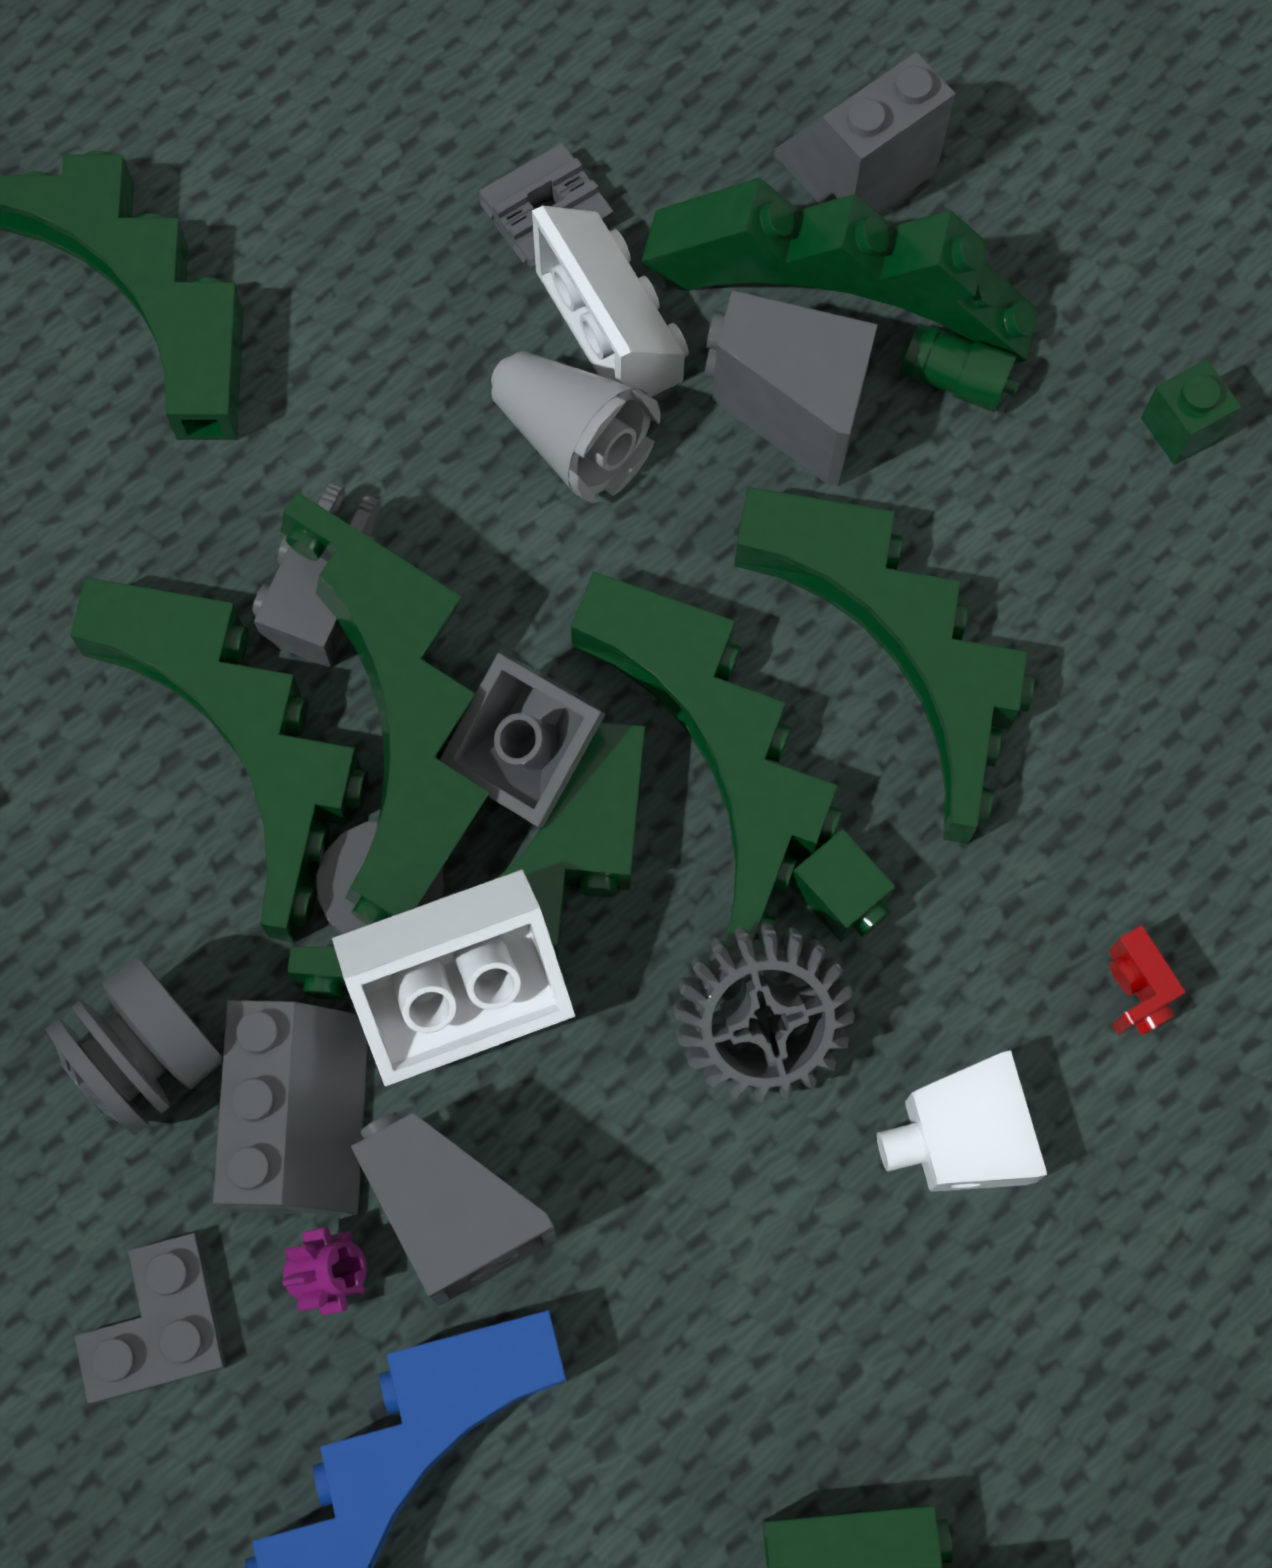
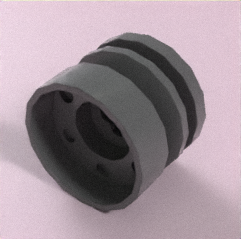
(133, 1046)

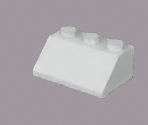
(605, 300)
(453, 977)

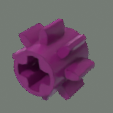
(324, 1271)

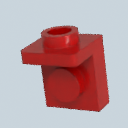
(1143, 971)

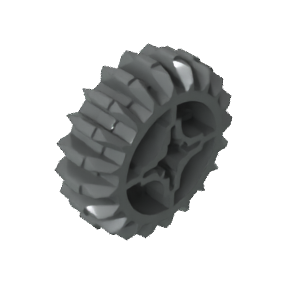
(789, 1006)

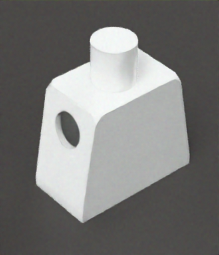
(968, 1130)

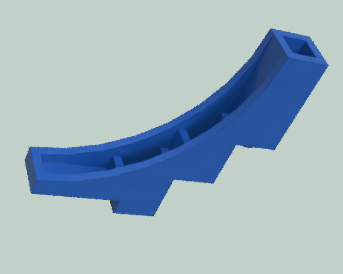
(441, 1397)

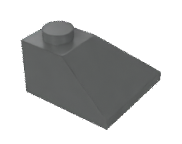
(522, 738)

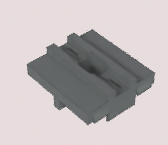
(547, 177)

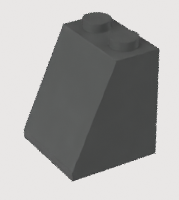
(876, 140)
(791, 376)
(447, 1207)

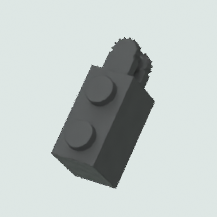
(289, 609)

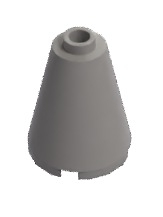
(577, 421)

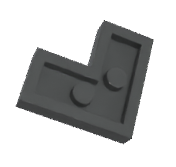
(170, 1340)

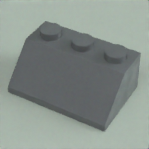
(290, 1109)

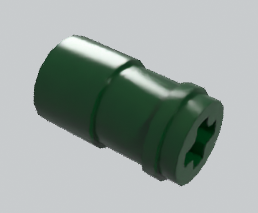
(963, 368)

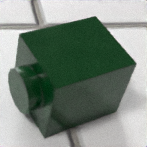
(1190, 412)
(843, 887)

